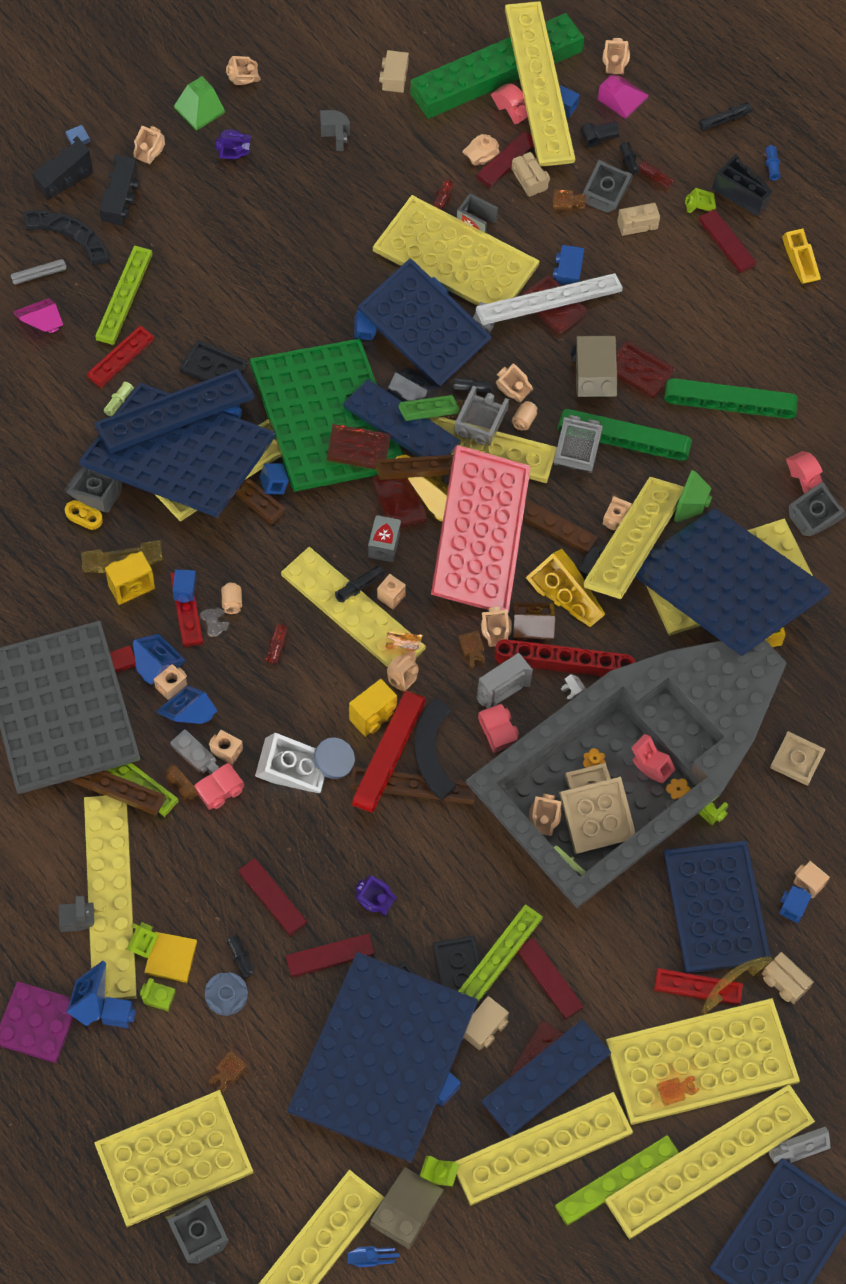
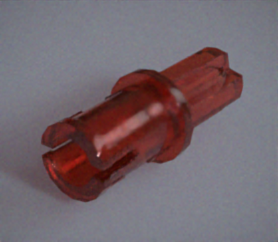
(655, 174)
(442, 195)
(276, 644)

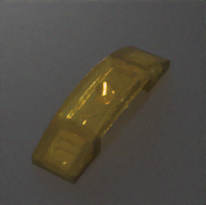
(96, 561)
(752, 966)

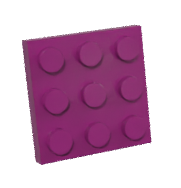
(36, 1022)

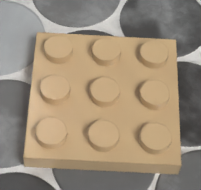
(597, 815)

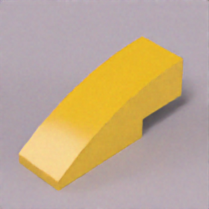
(801, 256)

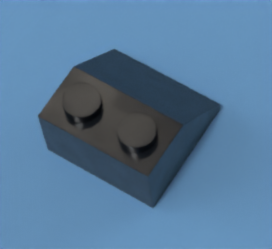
(411, 385)

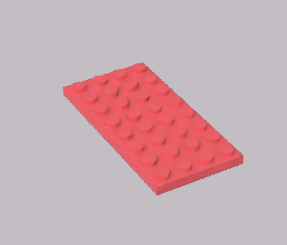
(481, 529)

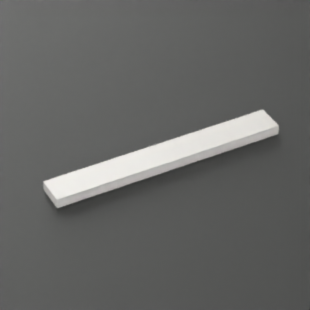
(548, 299)

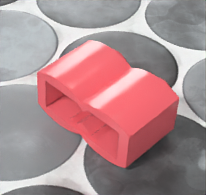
(498, 727)
(219, 786)

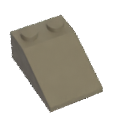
(596, 366)
(406, 1208)

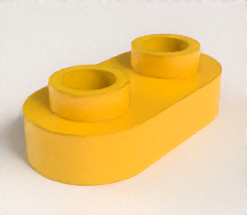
(84, 516)

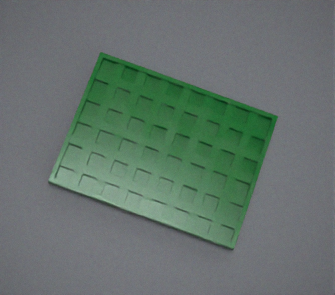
(304, 398)

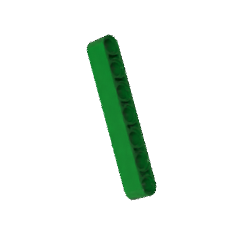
(731, 398)
(636, 436)

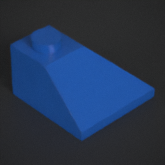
(154, 655)
(189, 706)
(89, 995)

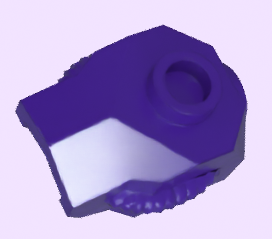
(232, 144)
(374, 895)

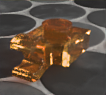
(564, 200)
(407, 641)

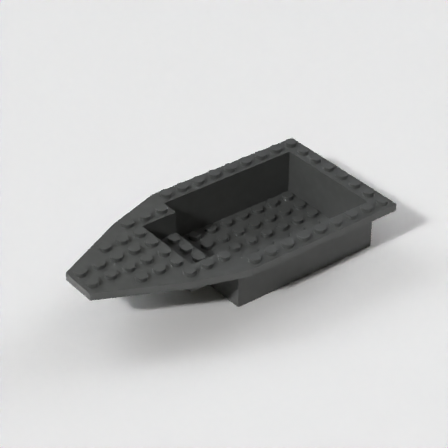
(696, 707)

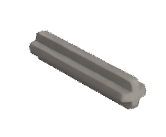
(39, 271)

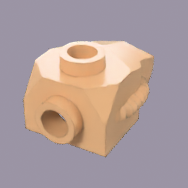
(616, 56)
(242, 70)
(148, 144)
(482, 150)
(513, 383)
(496, 625)
(403, 671)
(545, 813)

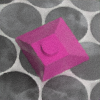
(621, 95)
(41, 315)

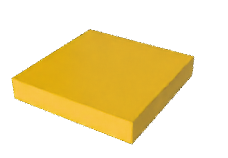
(171, 957)

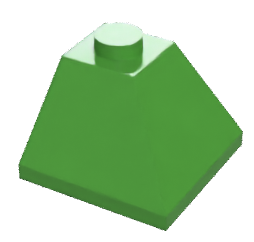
(199, 104)
(693, 498)

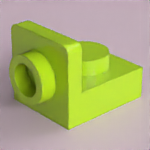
(700, 199)
(712, 814)
(142, 939)
(157, 995)
(439, 1171)

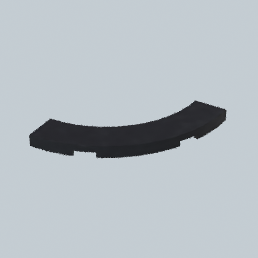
(72, 228)
(425, 749)

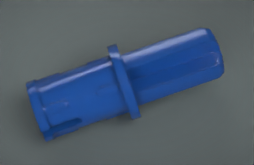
(772, 162)

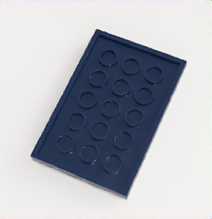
(424, 322)
(715, 906)
(783, 1232)

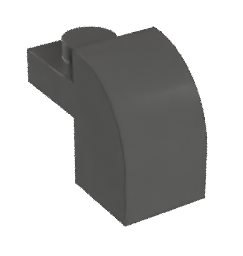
(335, 124)
(76, 916)

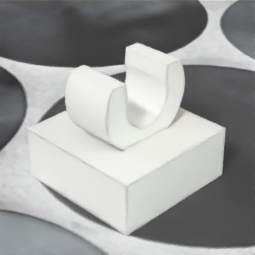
(575, 685)

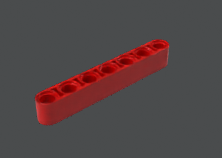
(555, 652)
(388, 751)

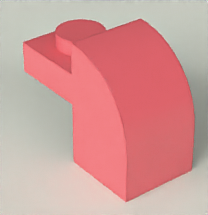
(511, 99)
(806, 468)
(650, 761)

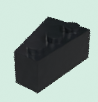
(65, 170)
(742, 187)
(121, 191)

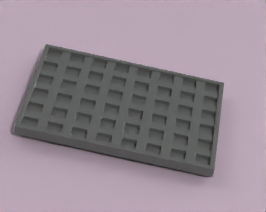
(62, 708)

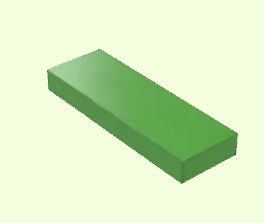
(429, 408)

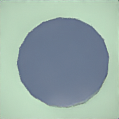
(334, 758)
(226, 993)

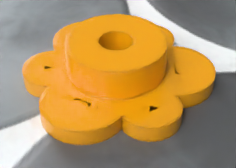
(593, 754)
(681, 785)

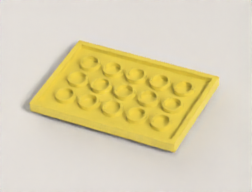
(173, 1158)

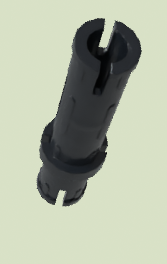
(725, 116)
(354, 587)

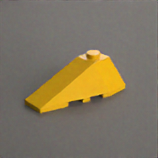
(432, 491)
(564, 585)

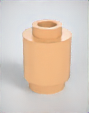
(524, 416)
(231, 598)

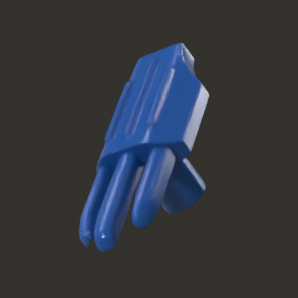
(369, 1258)

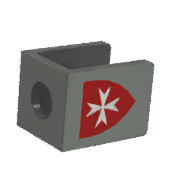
(479, 207)
(384, 538)

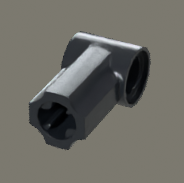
(594, 134)

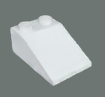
(289, 764)

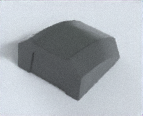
(606, 187)
(94, 489)
(815, 511)
(198, 1230)

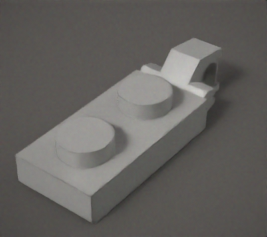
(194, 752)
(801, 1146)

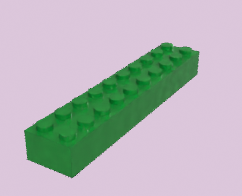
(487, 70)

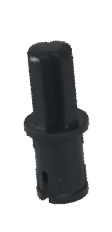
(629, 158)
(467, 384)
(240, 956)

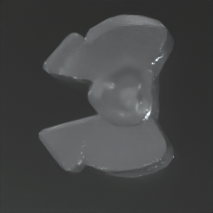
(214, 627)

